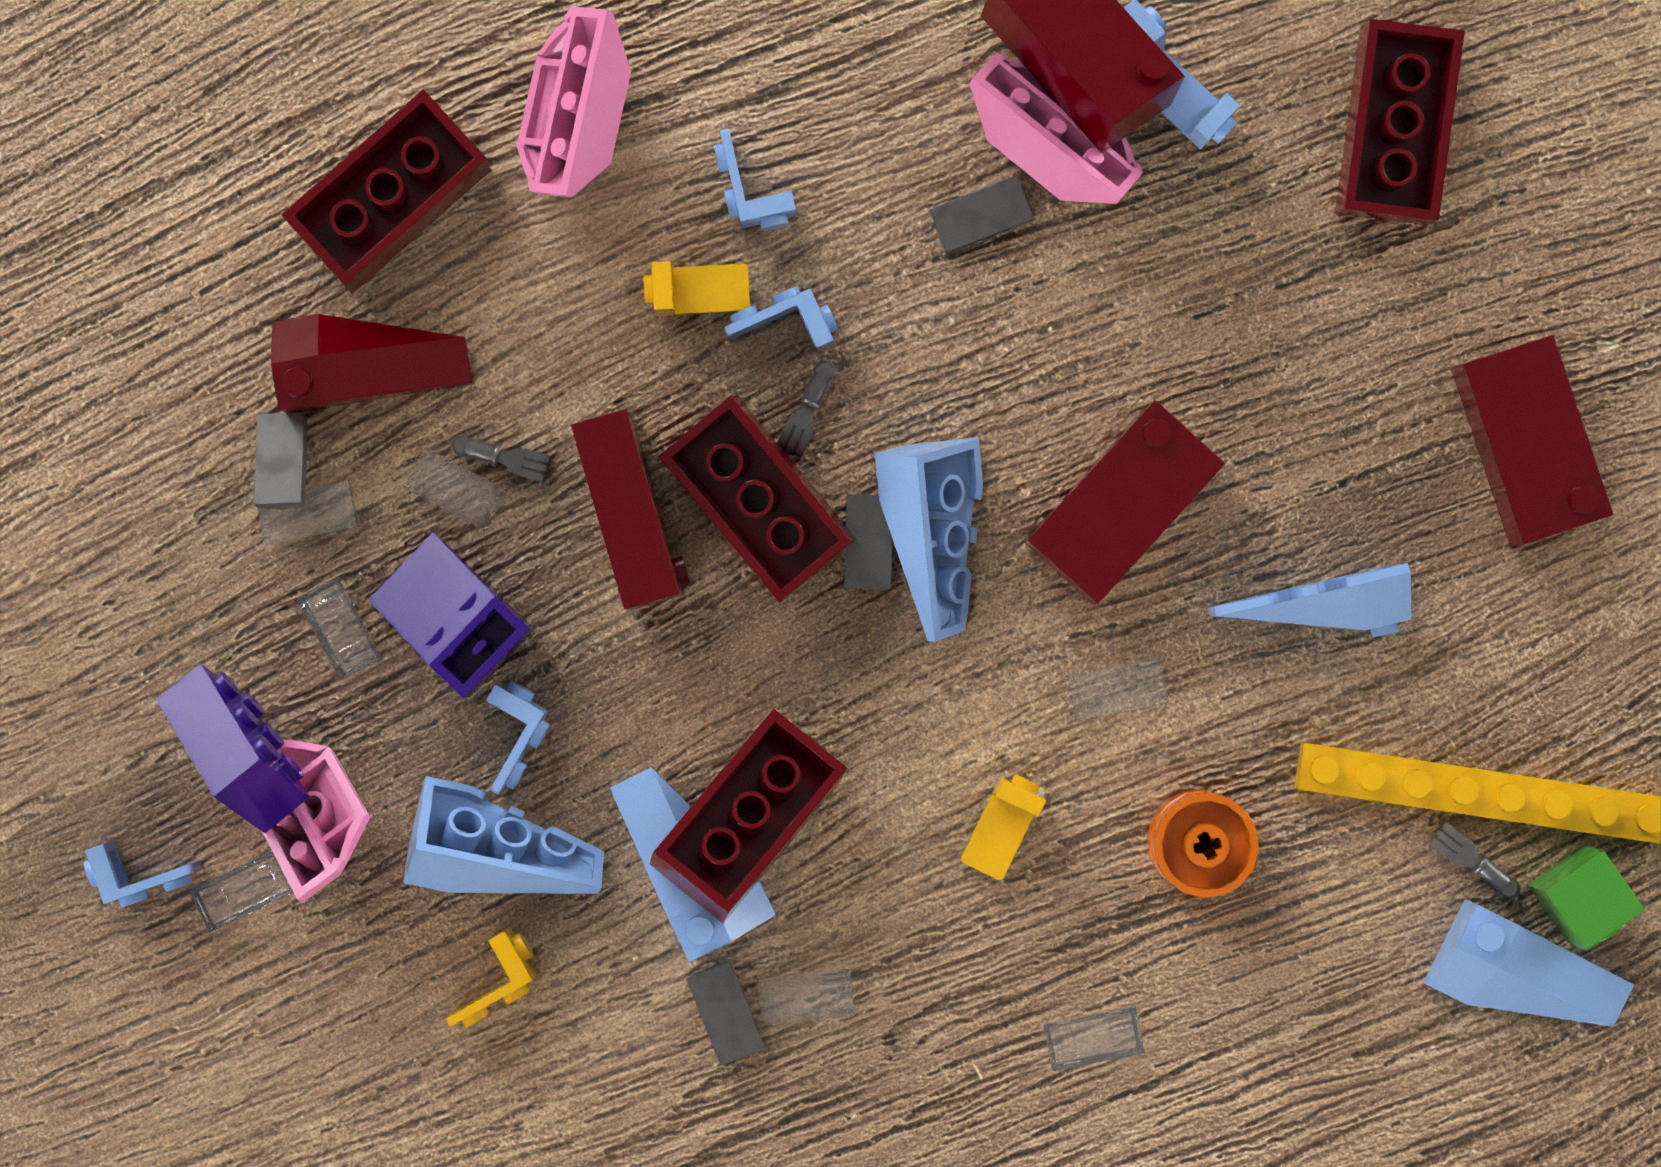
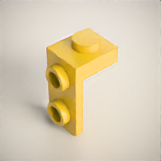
(697, 289)
(1003, 826)
(514, 957)

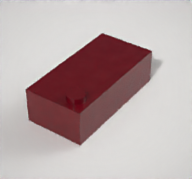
(1089, 61)
(1399, 122)
(387, 191)
(1532, 441)
(757, 497)
(1124, 502)
(628, 511)
(747, 816)

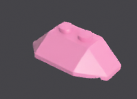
(574, 103)
(1044, 140)
(323, 830)

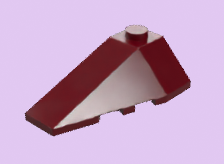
(347, 361)

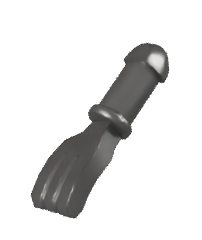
(801, 424)
(518, 460)
(1461, 850)

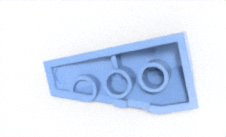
(929, 510)
(1356, 601)
(650, 813)
(481, 848)
(1515, 970)

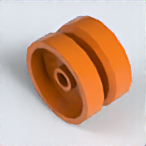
(1230, 849)

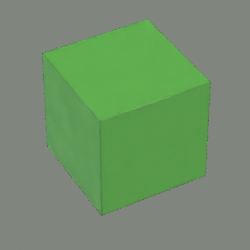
(1586, 897)

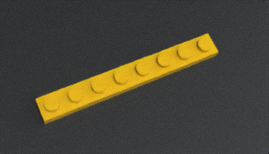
(1479, 792)

